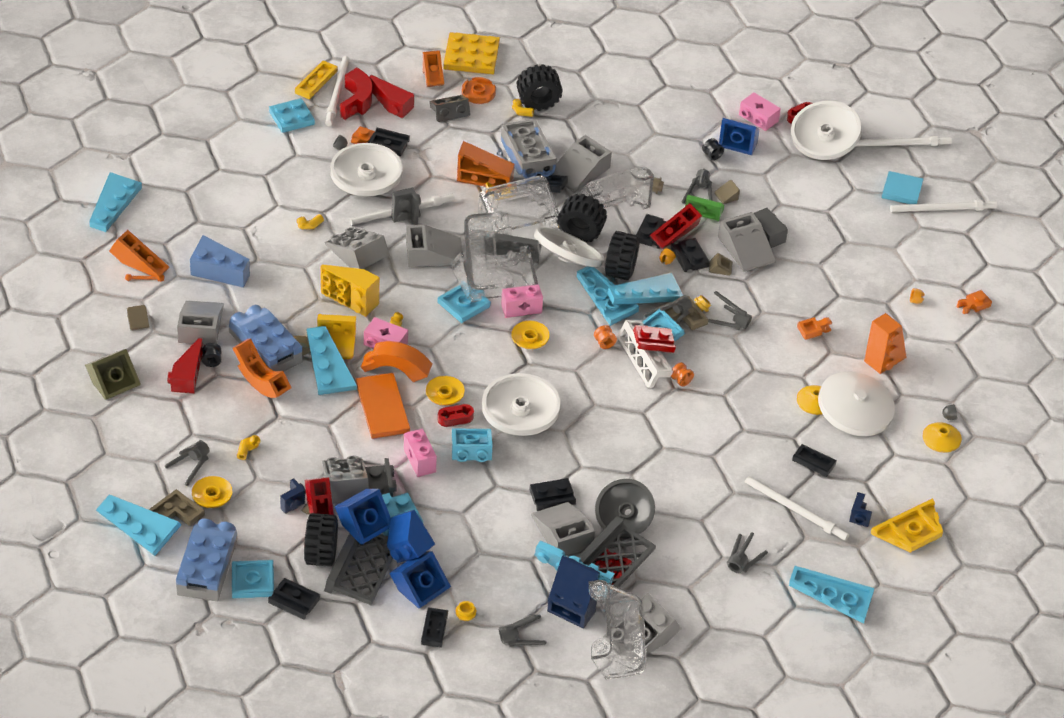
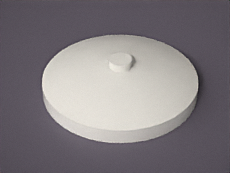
(826, 130)
(366, 169)
(568, 247)
(856, 403)
(521, 404)

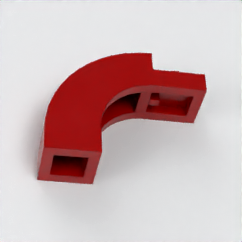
(361, 86)

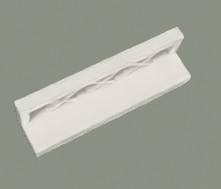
(651, 359)

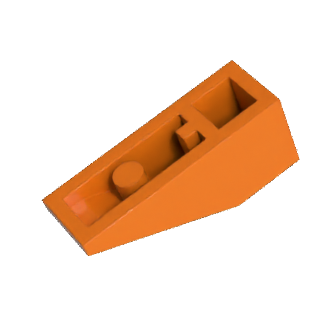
(135, 254)

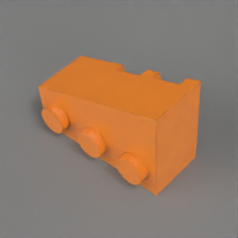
(480, 167)
(885, 344)

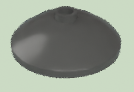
(625, 495)

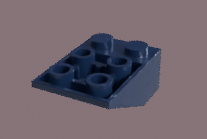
(570, 592)

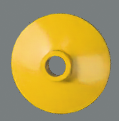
(530, 334)
(445, 390)
(808, 399)
(942, 437)
(212, 492)

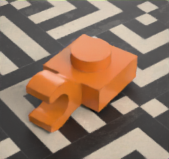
(362, 135)
(812, 328)

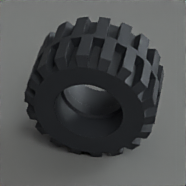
(539, 77)
(582, 217)
(622, 255)
(321, 539)

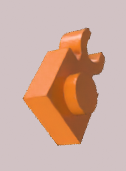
(975, 301)

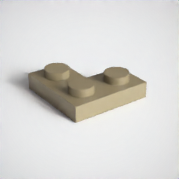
(694, 320)
(180, 506)

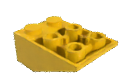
(351, 287)

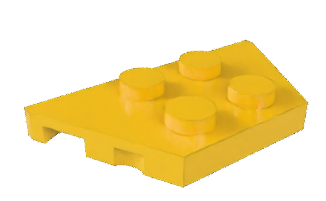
(911, 528)

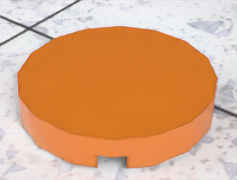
(479, 90)

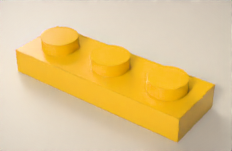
(316, 80)

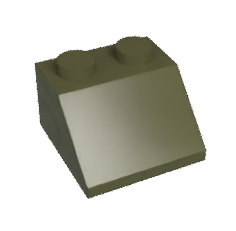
(113, 374)

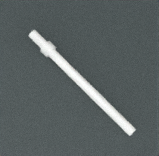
(332, 110)
(932, 141)
(434, 201)
(978, 205)
(829, 526)

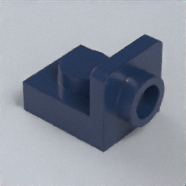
(859, 514)

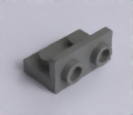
(450, 108)
(405, 205)
(381, 478)

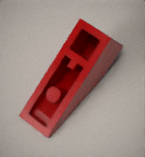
(393, 98)
(677, 226)
(186, 369)
(319, 495)

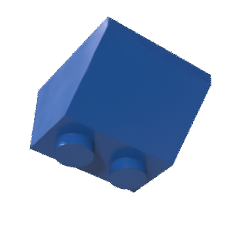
(738, 136)
(364, 515)
(408, 537)
(420, 579)

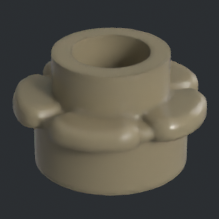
(657, 185)

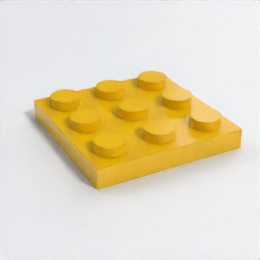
(471, 53)

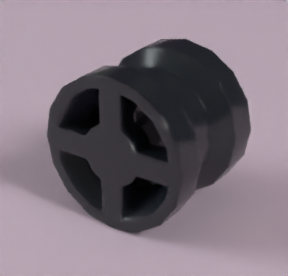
(713, 149)
(211, 355)

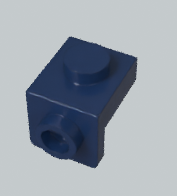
(294, 498)

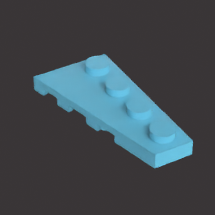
(113, 200)
(597, 286)
(648, 290)
(328, 364)
(140, 524)
(549, 554)
(837, 593)

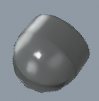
(340, 142)
(950, 412)

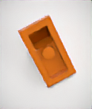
(433, 68)

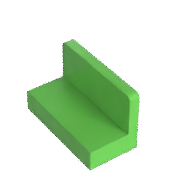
(707, 208)

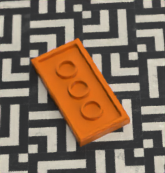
(382, 405)

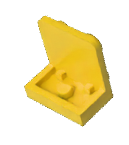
(342, 331)

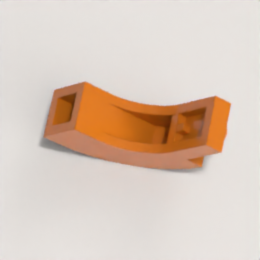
(400, 356)
(257, 373)

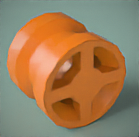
(605, 337)
(682, 374)

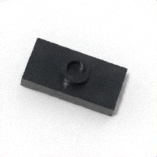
(814, 460)
(434, 627)

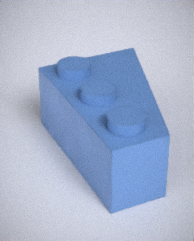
(219, 263)

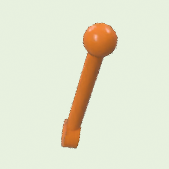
(129, 277)

